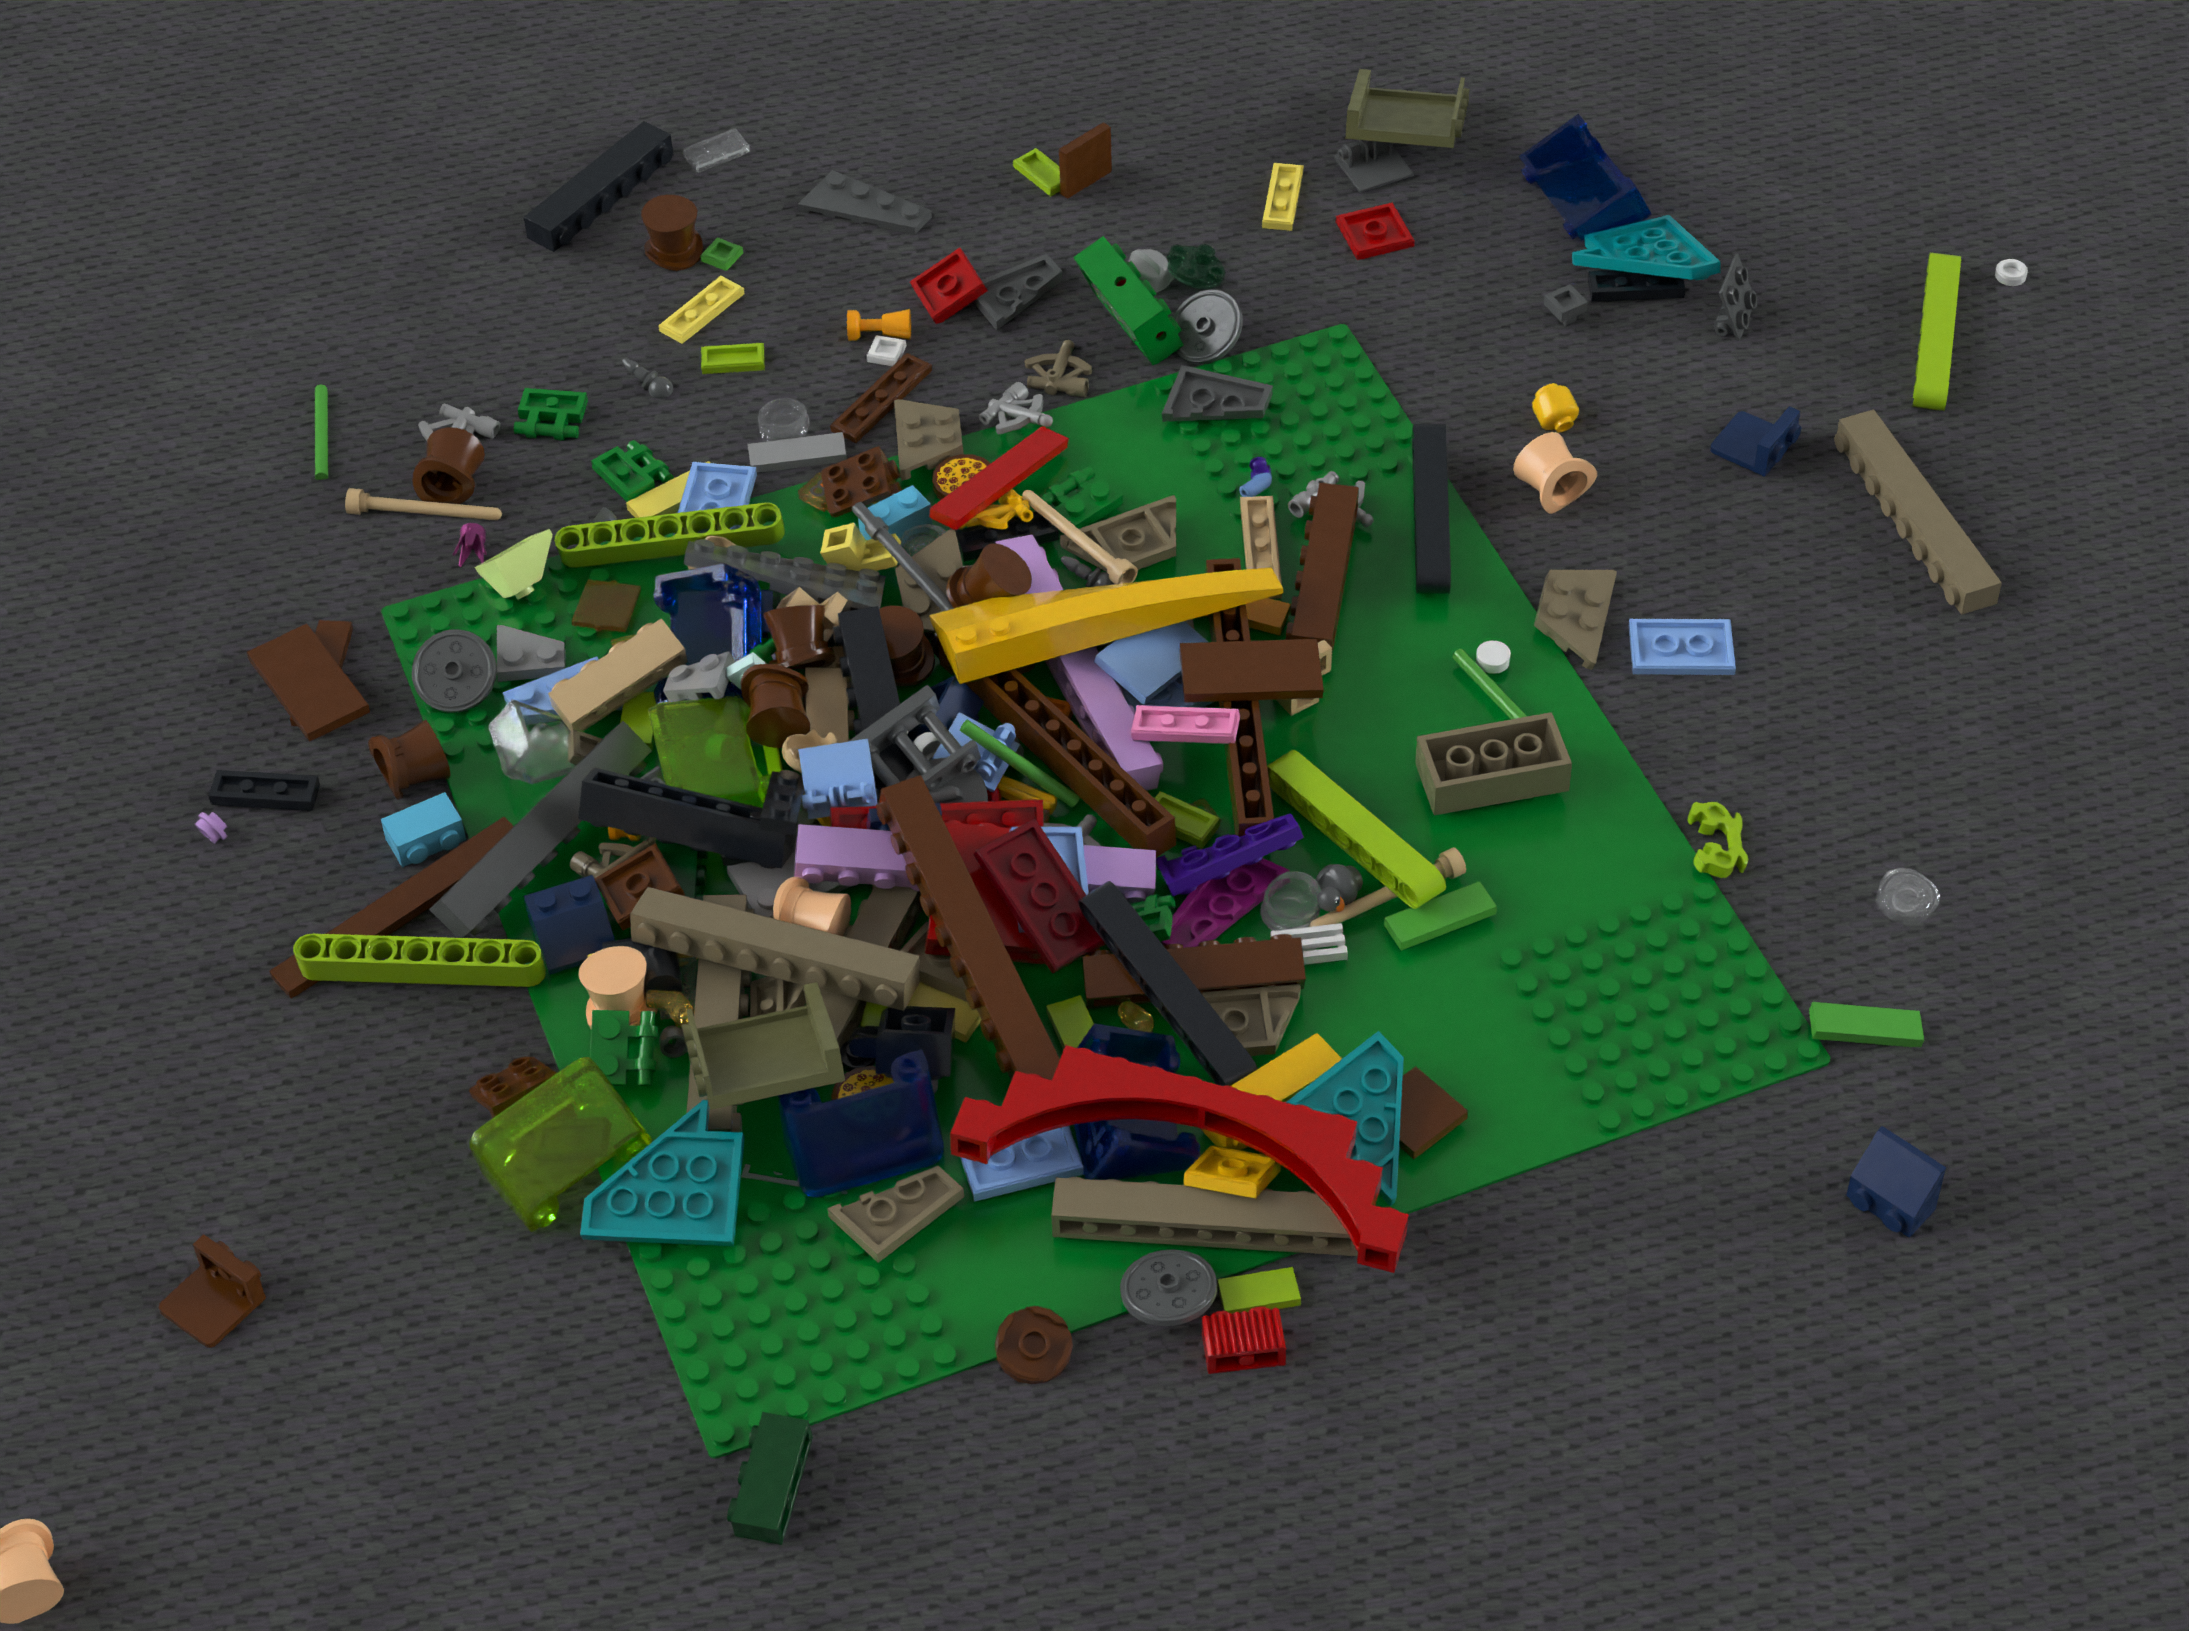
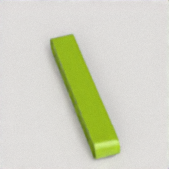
(1937, 332)
(655, 528)
(1355, 829)
(403, 958)

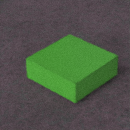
(721, 254)

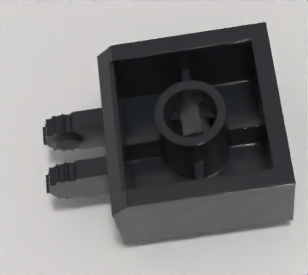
(907, 1032)

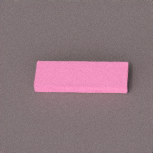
(1185, 724)

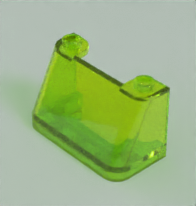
(708, 749)
(556, 1140)

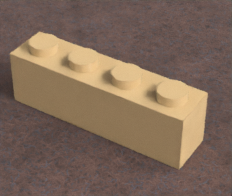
(617, 676)
(827, 703)

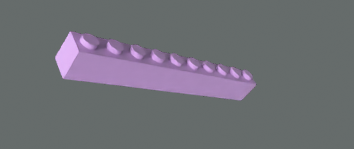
(1088, 689)
(868, 857)

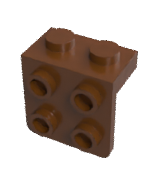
(859, 479)
(505, 1088)
(215, 1294)

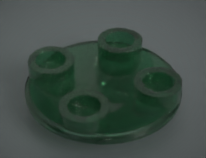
(1195, 266)

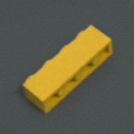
(1284, 1077)

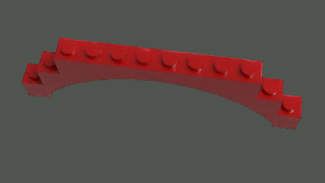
(1112, 1088)

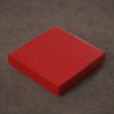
(1375, 231)
(948, 286)

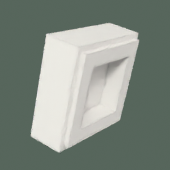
(886, 350)

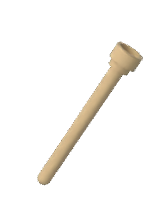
(359, 502)
(1118, 569)
(1449, 864)

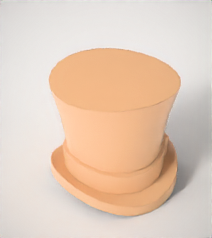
(1554, 471)
(811, 908)
(615, 982)
(26, 1576)

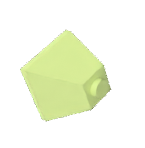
(518, 566)

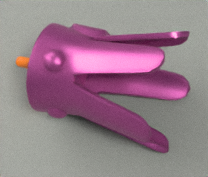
(471, 537)

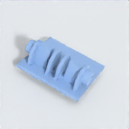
(989, 766)
(837, 777)

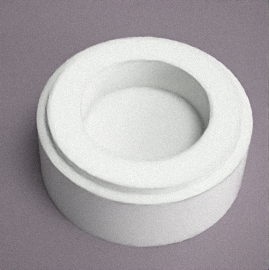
(2011, 272)
(1493, 656)

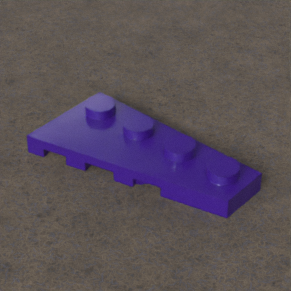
(1227, 853)

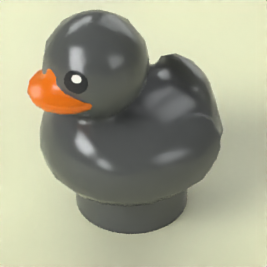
(1338, 886)

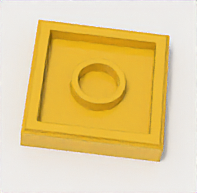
(1232, 1172)

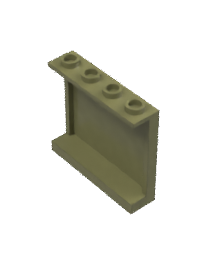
(1405, 114)
(765, 1053)

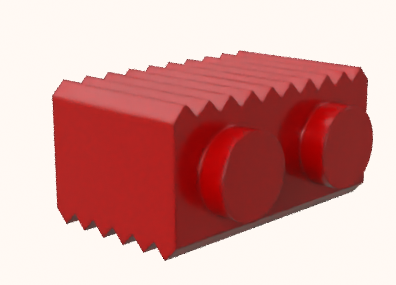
(1243, 1340)

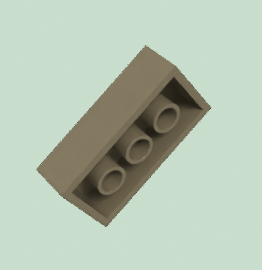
(1493, 763)

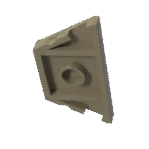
(926, 435)
(1139, 535)
(939, 562)
(1575, 610)
(1256, 1014)

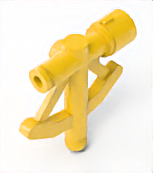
(998, 515)

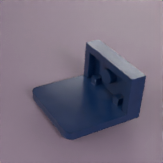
(1756, 442)

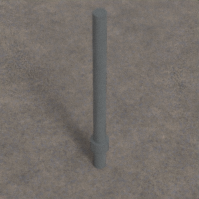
(879, 531)

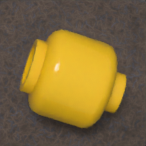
(1555, 407)

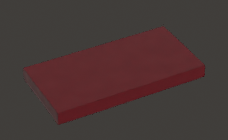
(1040, 894)

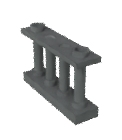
(894, 729)

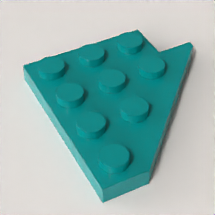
(1649, 247)
(1367, 1090)
(672, 1190)

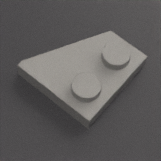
(527, 655)
(698, 678)

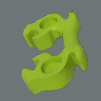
(1713, 858)

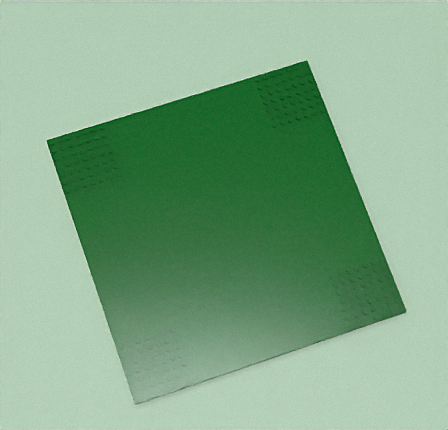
(1561, 1023)

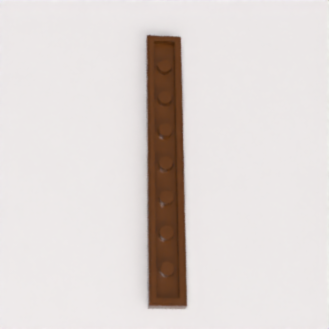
(402, 902)

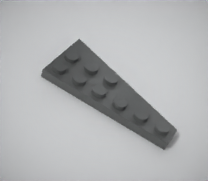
(785, 575)

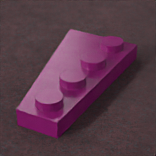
(1221, 903)

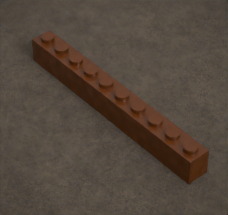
(1247, 756)
(1075, 759)
(966, 930)

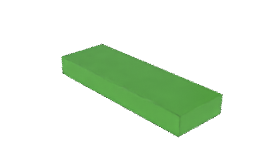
(1440, 915)
(1866, 1024)

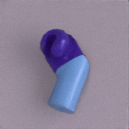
(1260, 478)

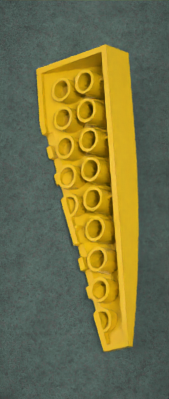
(1044, 625)

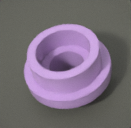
(211, 826)

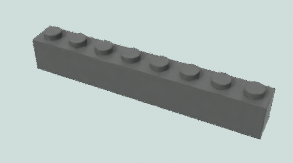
(534, 837)

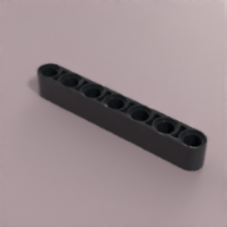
(1431, 509)
(1166, 985)

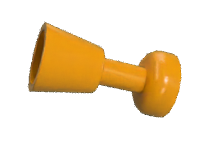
(892, 324)

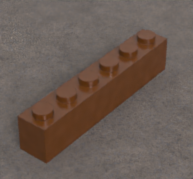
(1324, 563)
(1208, 966)

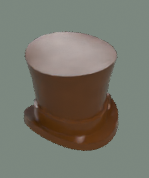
(672, 232)
(448, 467)
(993, 575)
(799, 637)
(907, 645)
(774, 703)
(410, 758)

